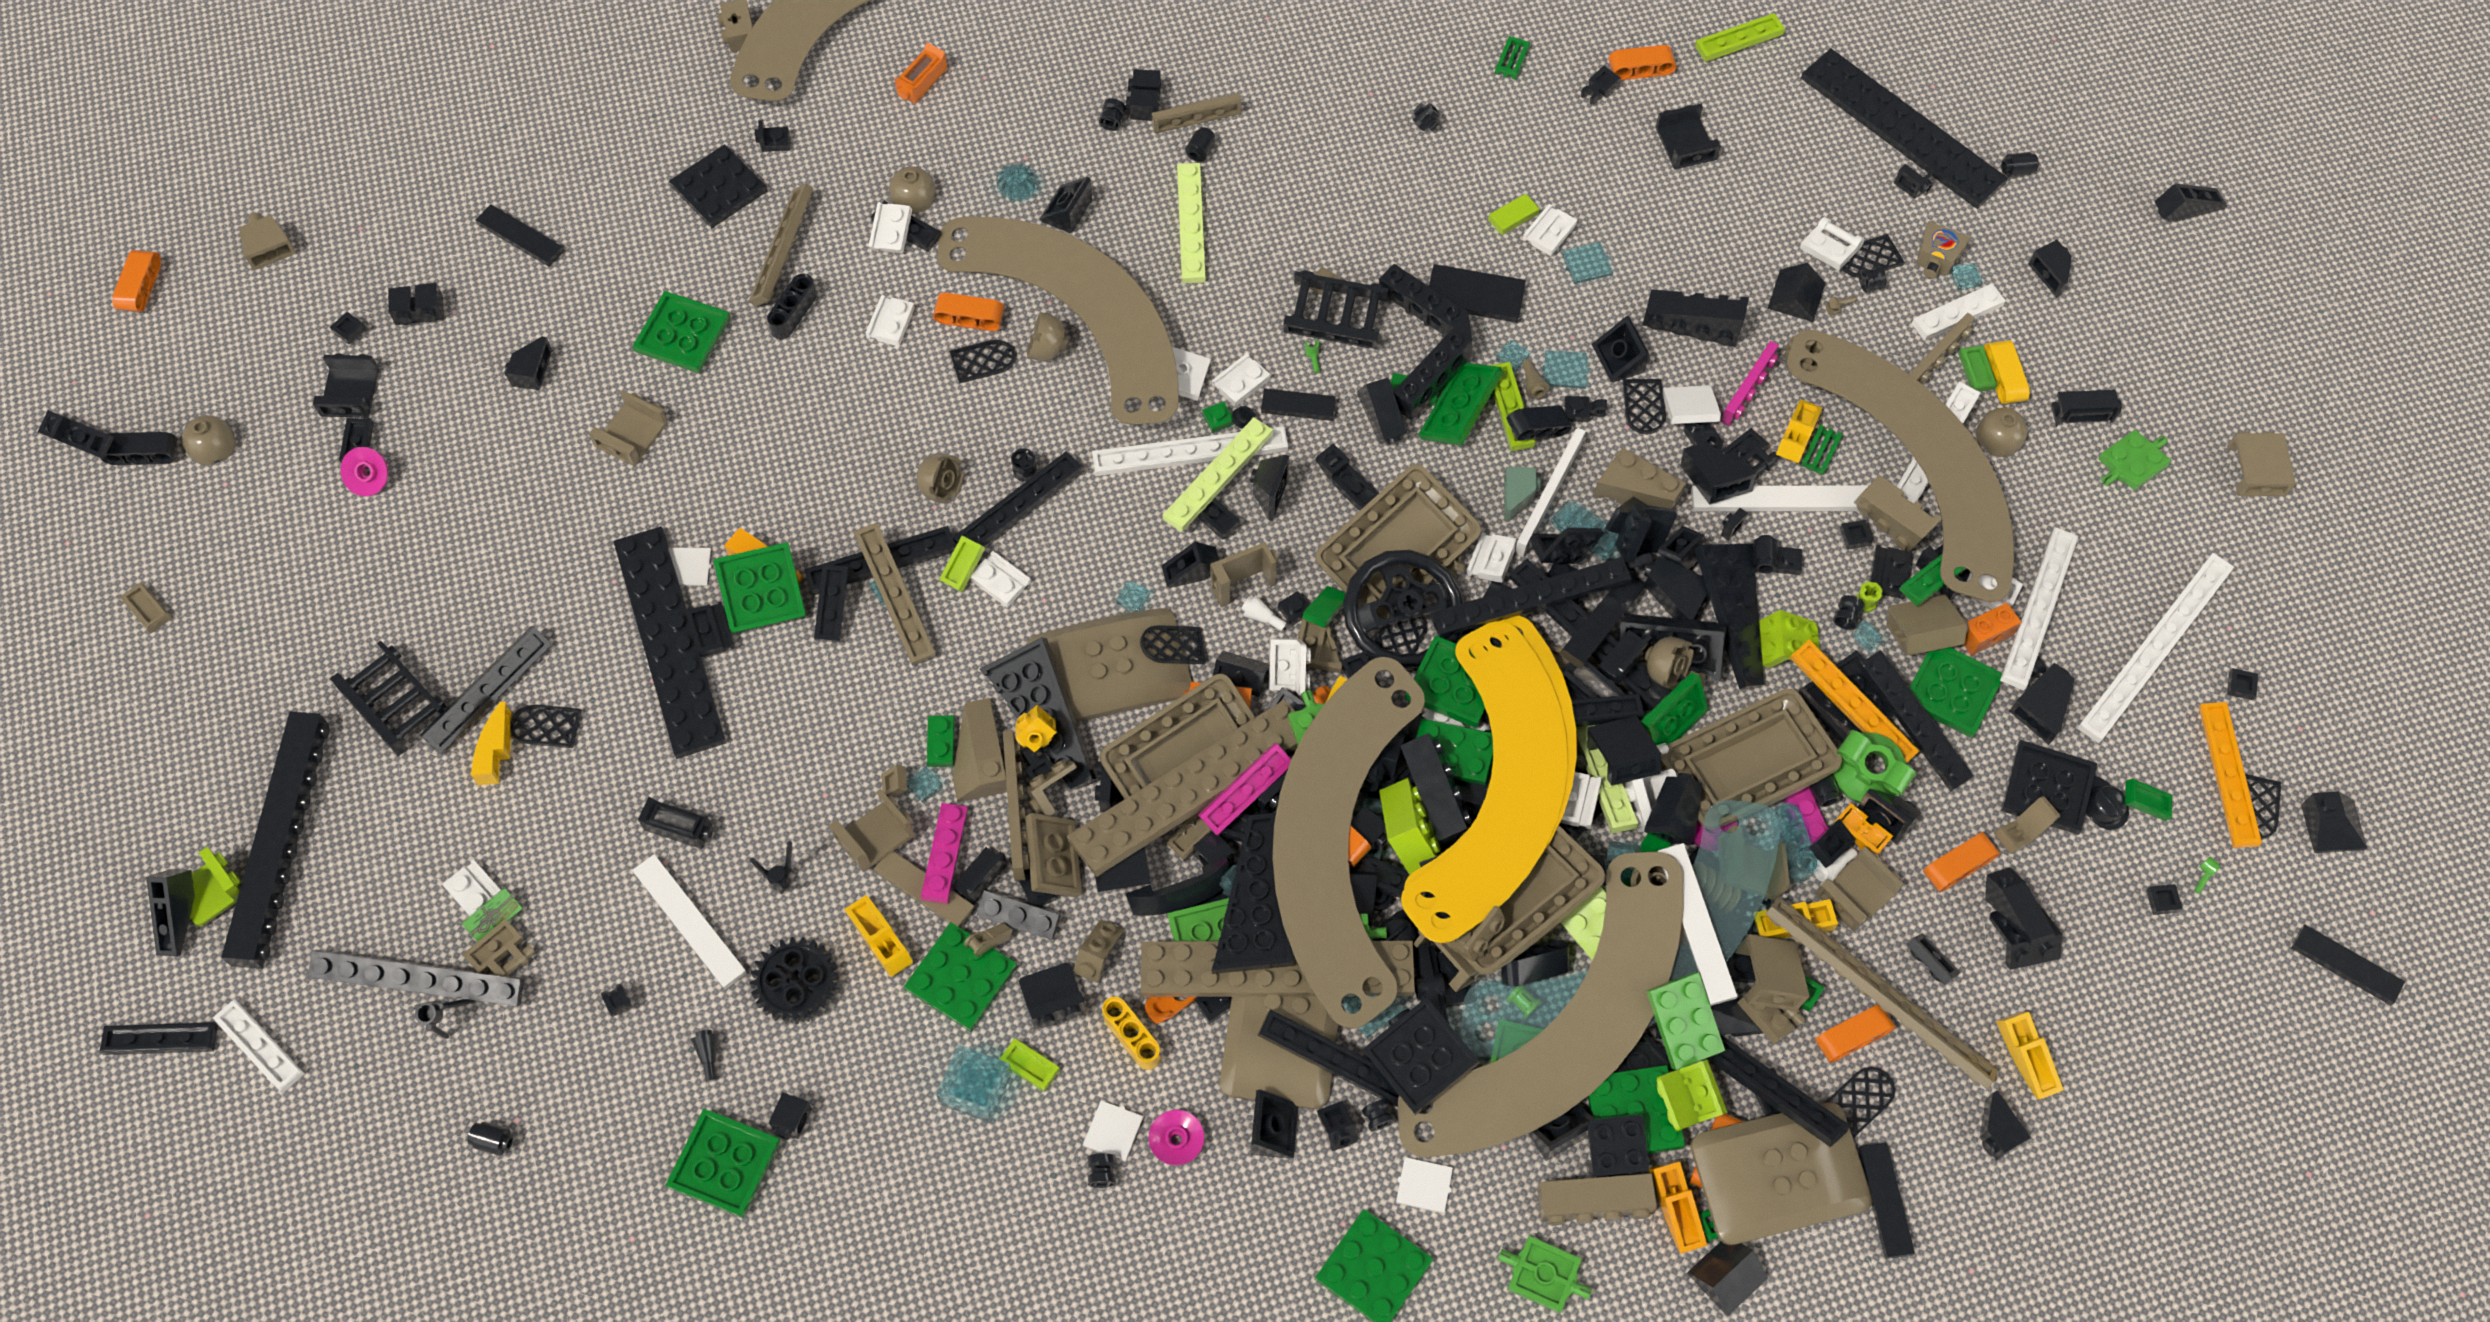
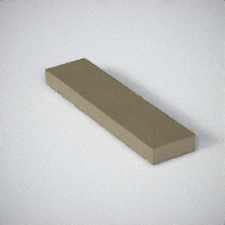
(1196, 113)
(910, 881)

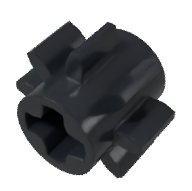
(1426, 116)

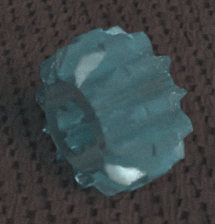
(1016, 181)

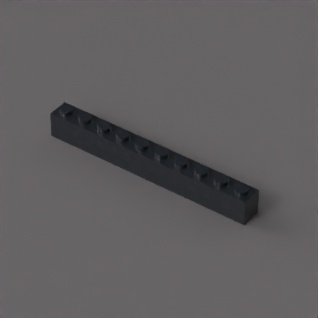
(275, 841)

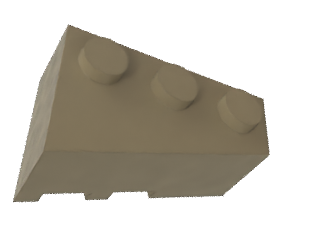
(1635, 477)
(1895, 514)

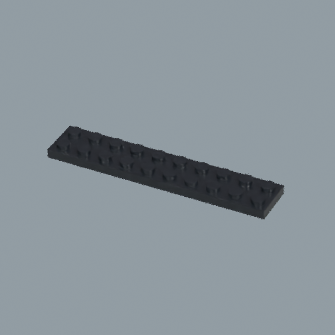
(1904, 128)
(668, 643)

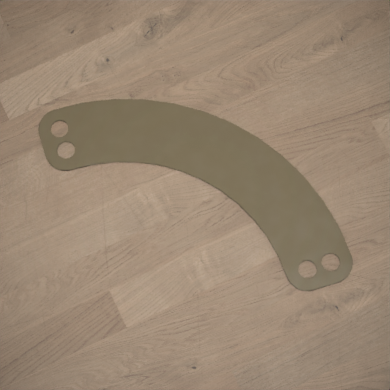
(781, 43)
(1094, 287)
(1963, 482)
(1314, 839)
(1583, 1040)

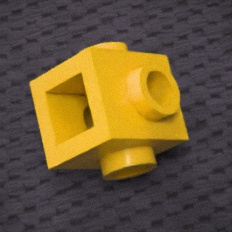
(1035, 728)

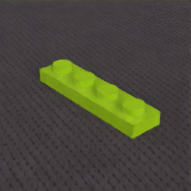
(1739, 37)
(1508, 400)

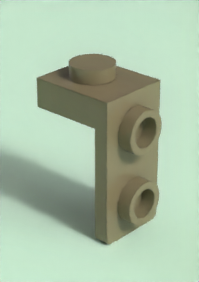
(1039, 801)
(2027, 826)
(1095, 949)

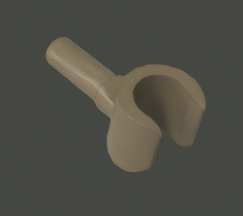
(1834, 304)
(1456, 566)

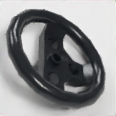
(1393, 564)

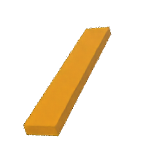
(1848, 696)
(2230, 775)

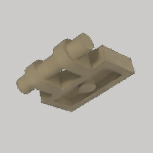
(495, 946)
(1771, 1020)

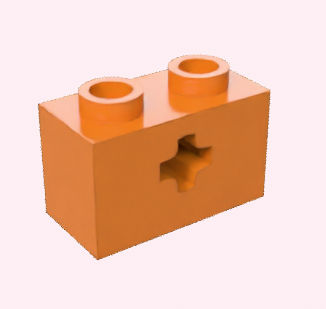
(1991, 628)

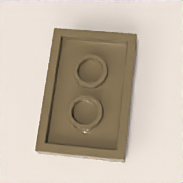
(1051, 856)

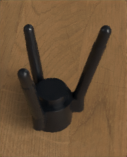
(778, 875)
(432, 1013)

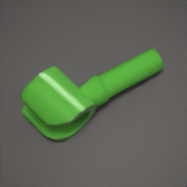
(1312, 352)
(2210, 866)

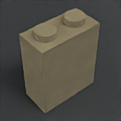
(1926, 627)

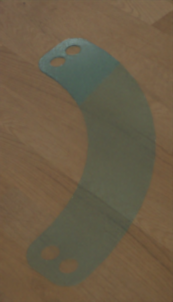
(1733, 881)

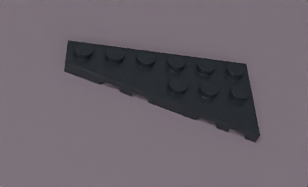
(1733, 594)
(1032, 679)

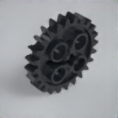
(811, 962)

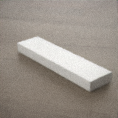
(258, 1046)

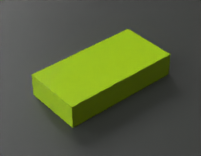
(1513, 214)
(962, 563)
(1030, 1065)

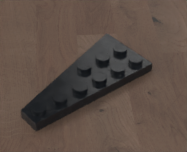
(1252, 922)

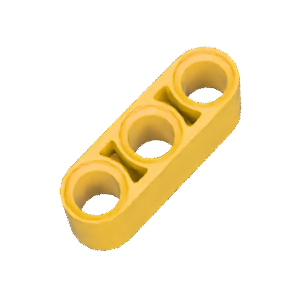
(2008, 372)
(1126, 1021)

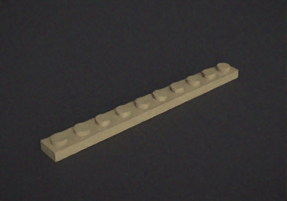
(1883, 993)

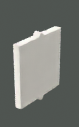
(691, 565)
(1113, 1130)
(1424, 1185)

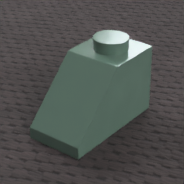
(1519, 490)

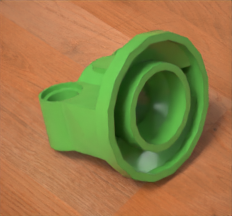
(1853, 776)

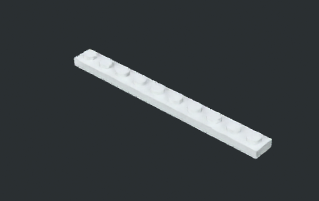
(2155, 648)

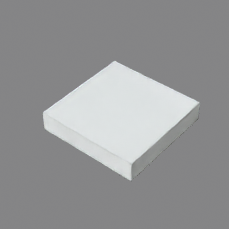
(1691, 404)

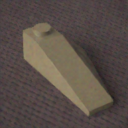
(978, 757)

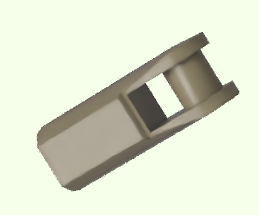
(988, 939)

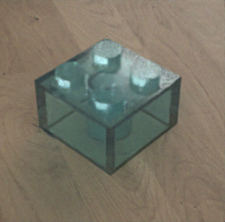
(974, 1084)

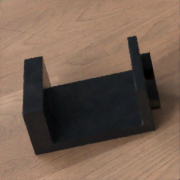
(1686, 137)
(348, 386)
(1626, 749)

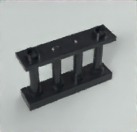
(1343, 332)
(380, 719)

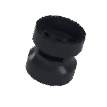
(1112, 112)
(1023, 464)
(1849, 610)
(1101, 1170)

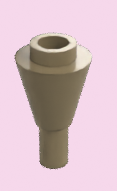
(1535, 385)

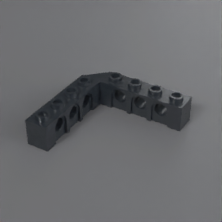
(1447, 356)

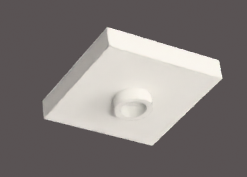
(1191, 372)

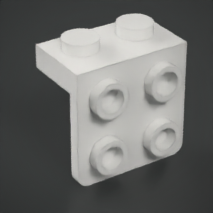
(1288, 665)
(1643, 795)

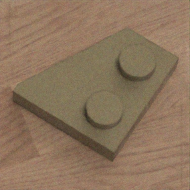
(1321, 647)

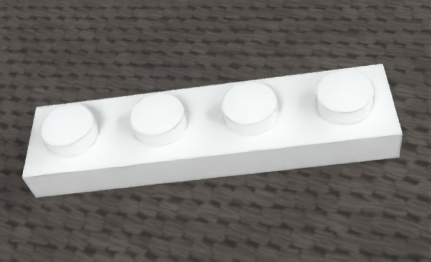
(1947, 316)

